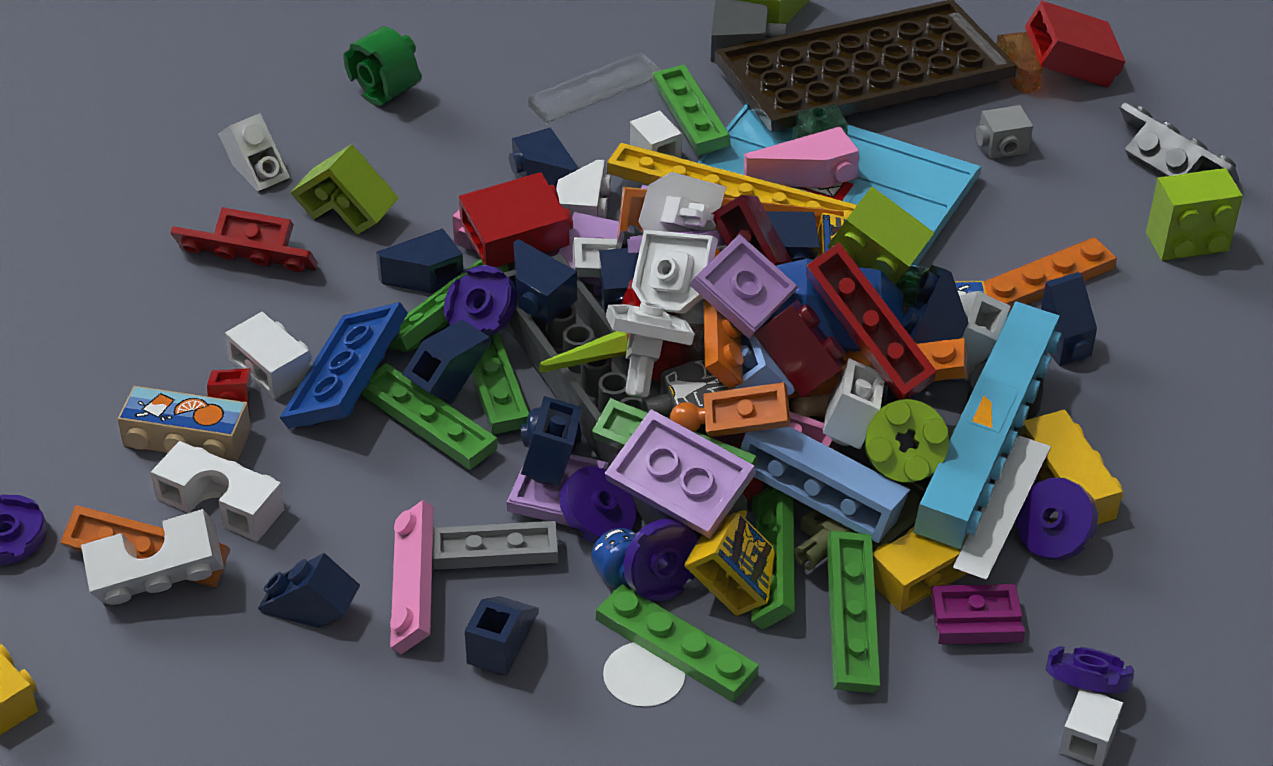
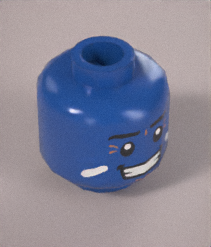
(609, 555)

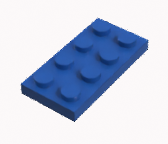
(344, 366)

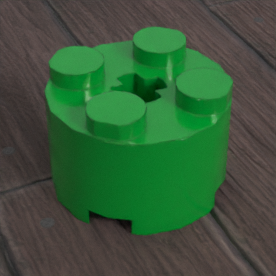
(382, 64)

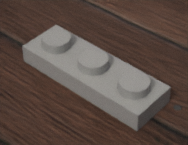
(494, 545)

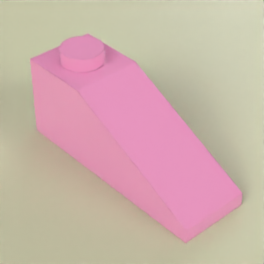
(806, 162)

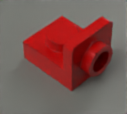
(230, 384)

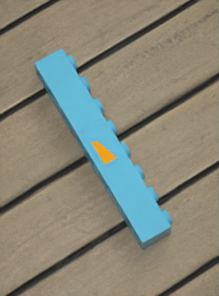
(988, 426)

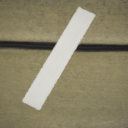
(1005, 504)

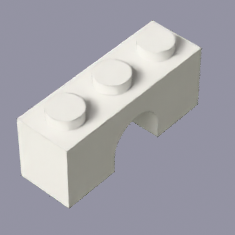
(246, 501)
(188, 553)

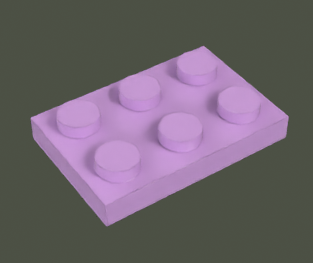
(680, 473)

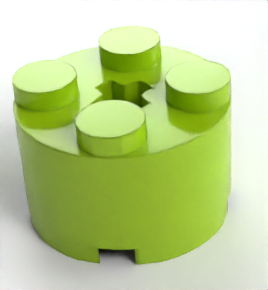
(929, 434)

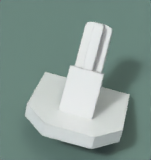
(680, 204)
(668, 266)
(647, 330)

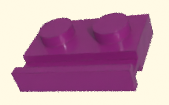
(977, 614)

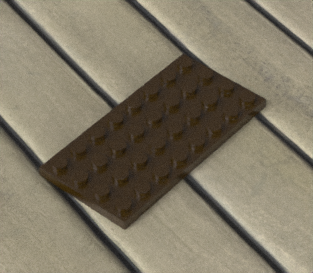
(864, 63)

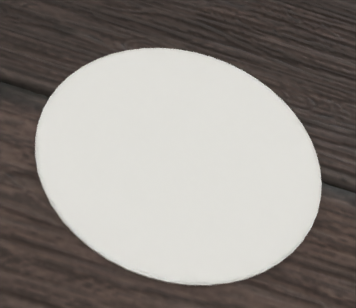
(641, 677)

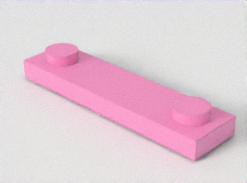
(412, 577)

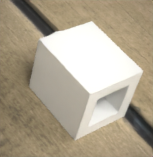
(656, 134)
(1090, 727)

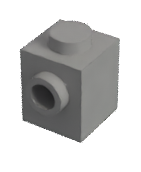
(1004, 132)

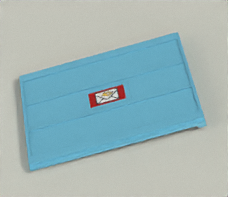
(912, 177)

